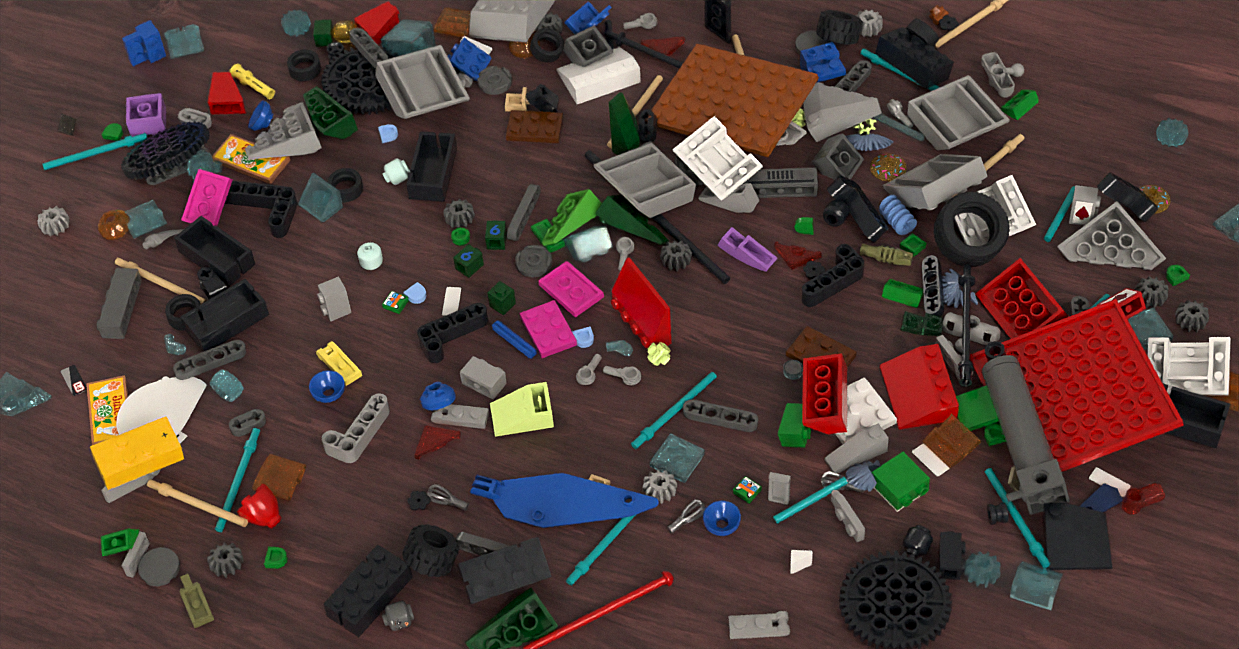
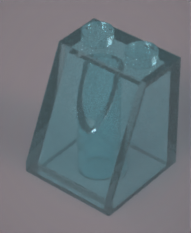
(409, 37)

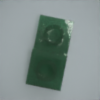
(927, 325)

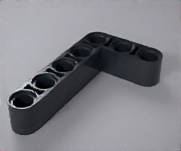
(278, 198)

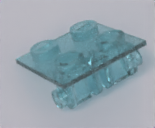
(184, 42)
(145, 219)

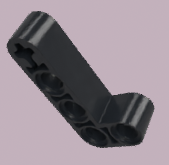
(1128, 195)
(859, 207)
(847, 271)
(450, 327)

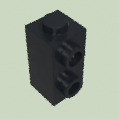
(950, 555)

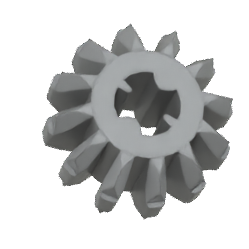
(871, 22)
(53, 221)
(660, 485)

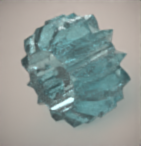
(295, 22)
(1172, 132)
(226, 385)
(982, 568)

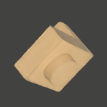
(516, 101)

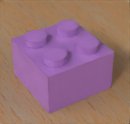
(145, 114)

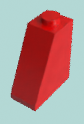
(378, 21)
(224, 95)

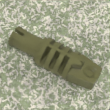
(887, 254)

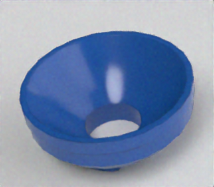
(261, 116)
(324, 381)
(437, 396)
(721, 511)

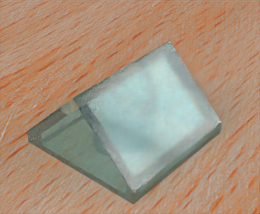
(320, 198)

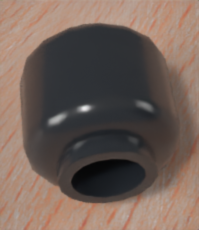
(836, 213)
(917, 541)

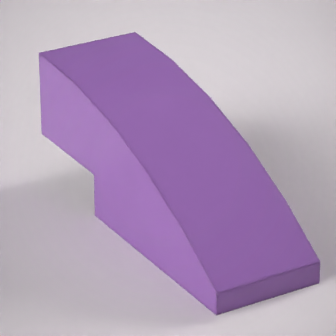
(746, 250)

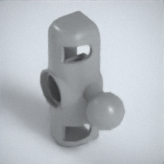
(1000, 75)
(977, 329)

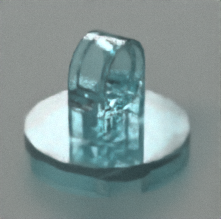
(203, 161)

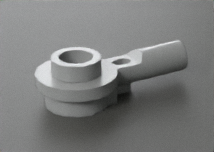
(646, 21)
(895, 108)
(624, 247)
(586, 374)
(629, 375)

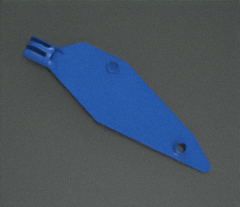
(560, 499)

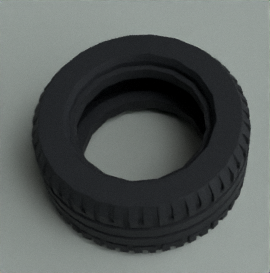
(989, 211)

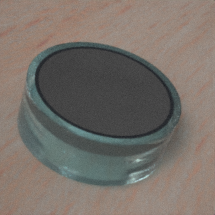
(793, 369)

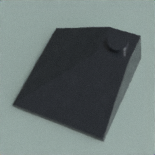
(1075, 537)

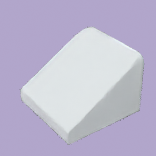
(800, 559)

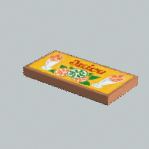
(234, 157)
(104, 404)

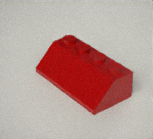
(825, 393)

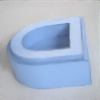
(388, 133)
(416, 293)
(584, 337)

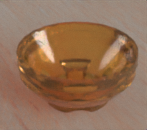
(521, 49)
(115, 228)

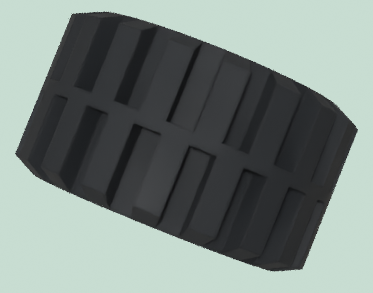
(839, 27)
(430, 550)

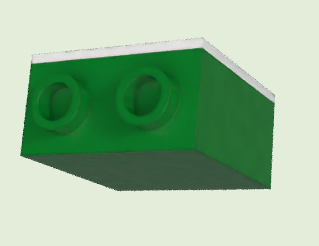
(900, 481)

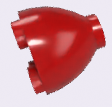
(261, 508)

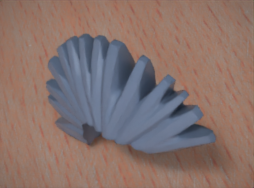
(869, 142)
(952, 291)
(861, 475)

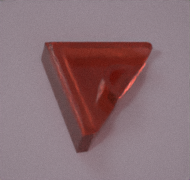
(664, 45)
(795, 255)
(433, 439)

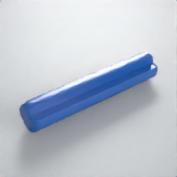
(514, 339)

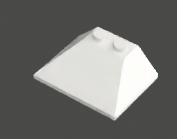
(717, 159)
(1006, 192)
(1192, 366)

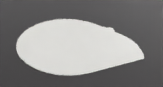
(160, 399)

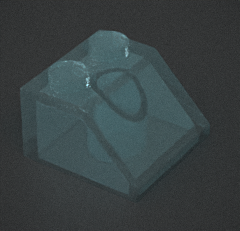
(588, 243)
(1035, 585)

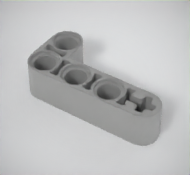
(352, 444)

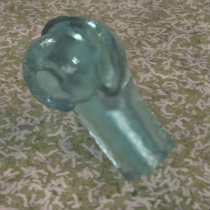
(620, 346)
(174, 347)

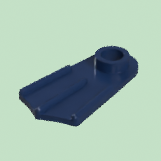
(1103, 498)

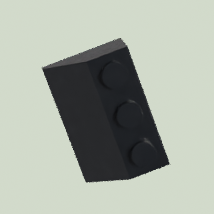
(718, 18)

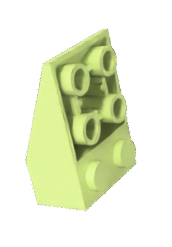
(522, 410)

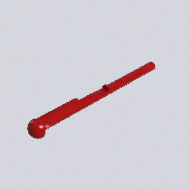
(667, 578)

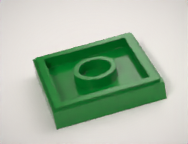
(976, 409)

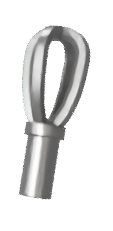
(848, 486)
(450, 499)
(682, 520)

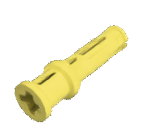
(246, 78)

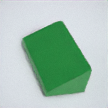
(1020, 104)
(903, 293)
(118, 541)

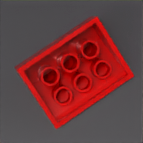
(1020, 301)
(641, 306)
(919, 387)

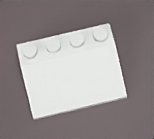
(600, 77)

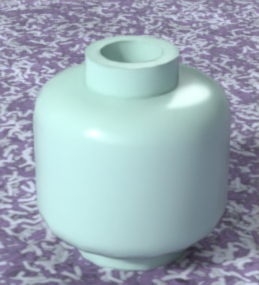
(396, 171)
(370, 256)

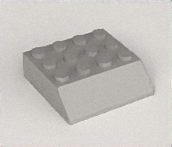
(507, 18)
(420, 82)
(955, 113)
(648, 180)
(937, 180)

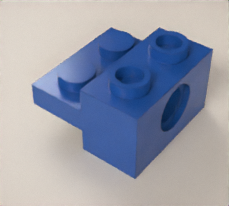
(151, 46)
(823, 61)

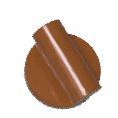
(937, 13)

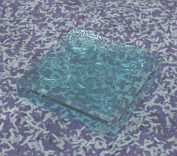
(1149, 325)
(677, 457)

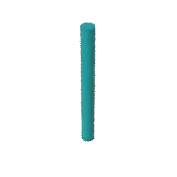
(1060, 215)
(810, 500)

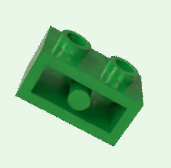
(791, 430)

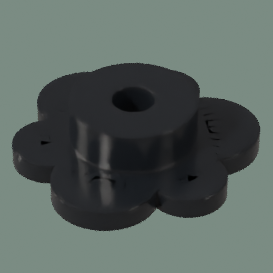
(948, 23)
(813, 269)
(418, 500)

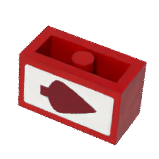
(1129, 300)

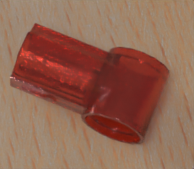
(1140, 498)

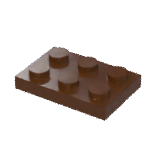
(534, 126)
(813, 344)

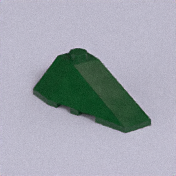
(329, 115)
(622, 125)
(623, 215)
(515, 624)

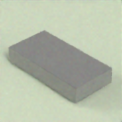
(779, 488)
(134, 555)

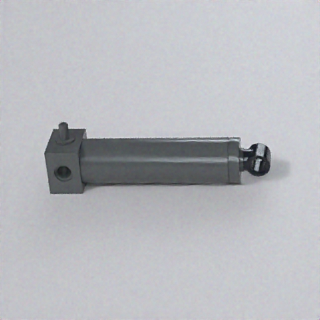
(1025, 437)

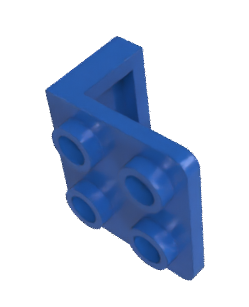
(586, 17)
(469, 58)

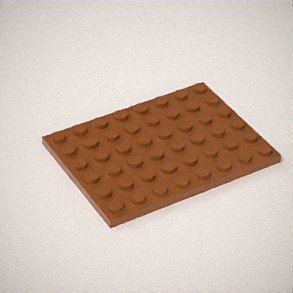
(743, 92)

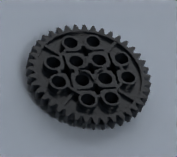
(353, 82)
(165, 150)
(894, 635)

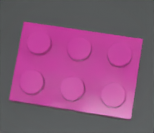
(207, 197)
(571, 289)
(548, 329)

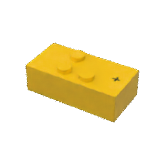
(137, 452)

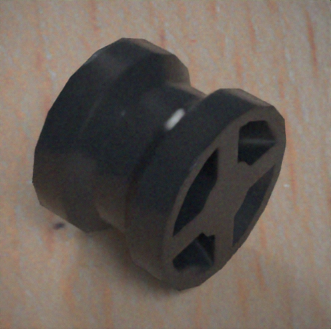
(334, 48)
(997, 513)

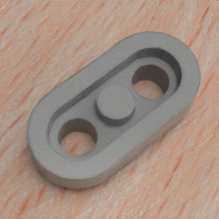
(193, 115)

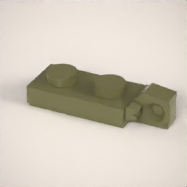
(195, 602)

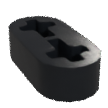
(645, 126)

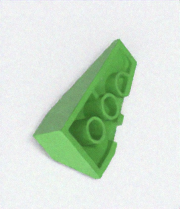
(572, 213)

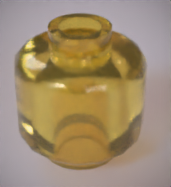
(342, 30)

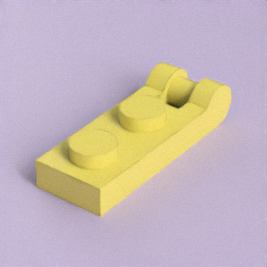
(339, 362)

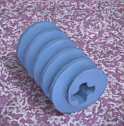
(897, 215)

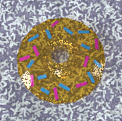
(888, 166)
(1158, 196)

